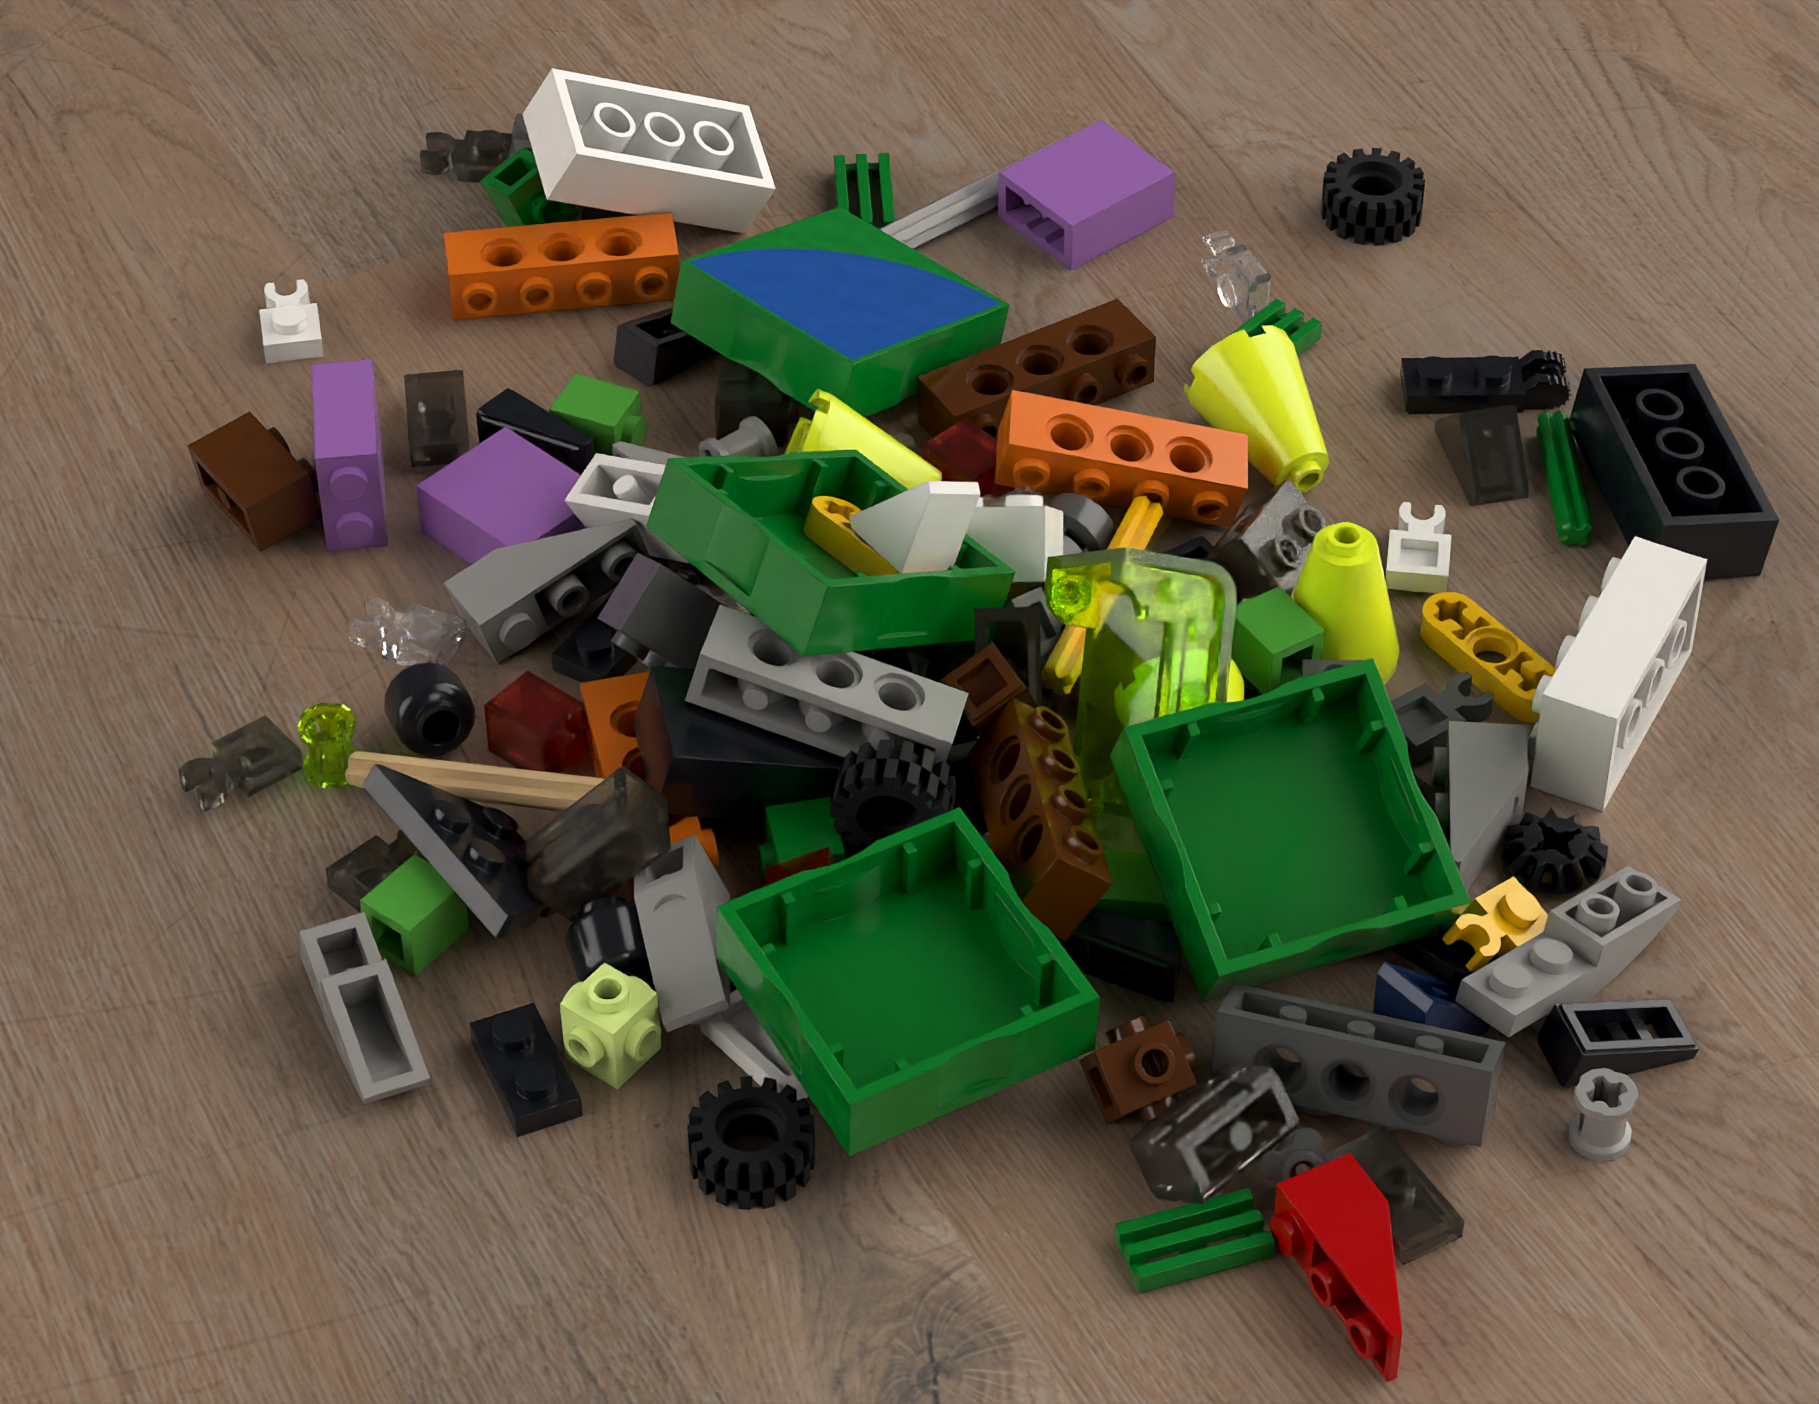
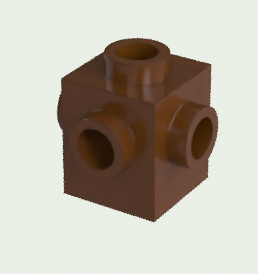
(1118, 1074)

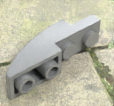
(1574, 957)

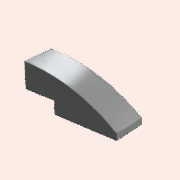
(362, 1008)

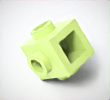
(610, 1025)

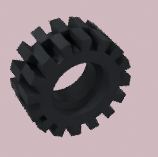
(1372, 196)
(889, 774)
(756, 1172)

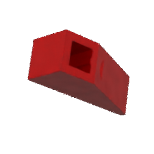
(1344, 1242)

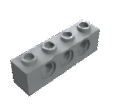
(821, 698)

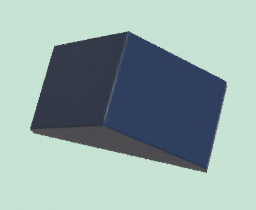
(1423, 1000)

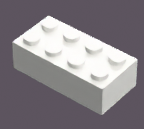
(647, 151)
(1615, 672)

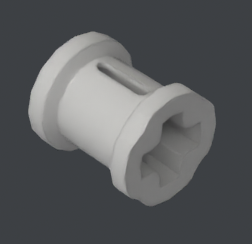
(750, 439)
(1601, 1125)

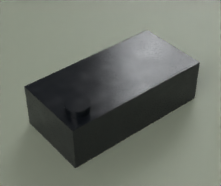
(1673, 466)
(721, 764)

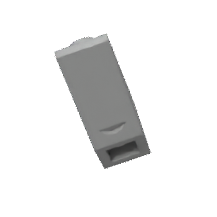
(540, 583)
(1483, 789)
(679, 929)

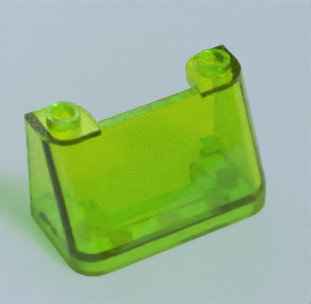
(1150, 648)

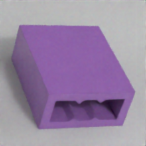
(1086, 194)
(349, 455)
(497, 497)

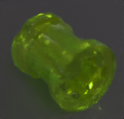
(329, 745)

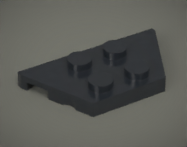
(466, 844)

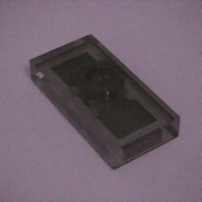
(436, 417)
(1418, 1211)

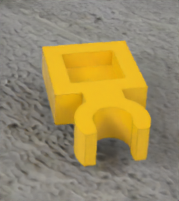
(1498, 922)

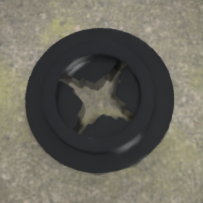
(1549, 870)

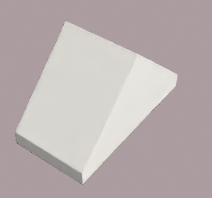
(920, 526)

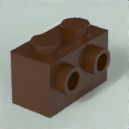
(256, 480)

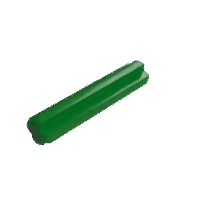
(1564, 478)

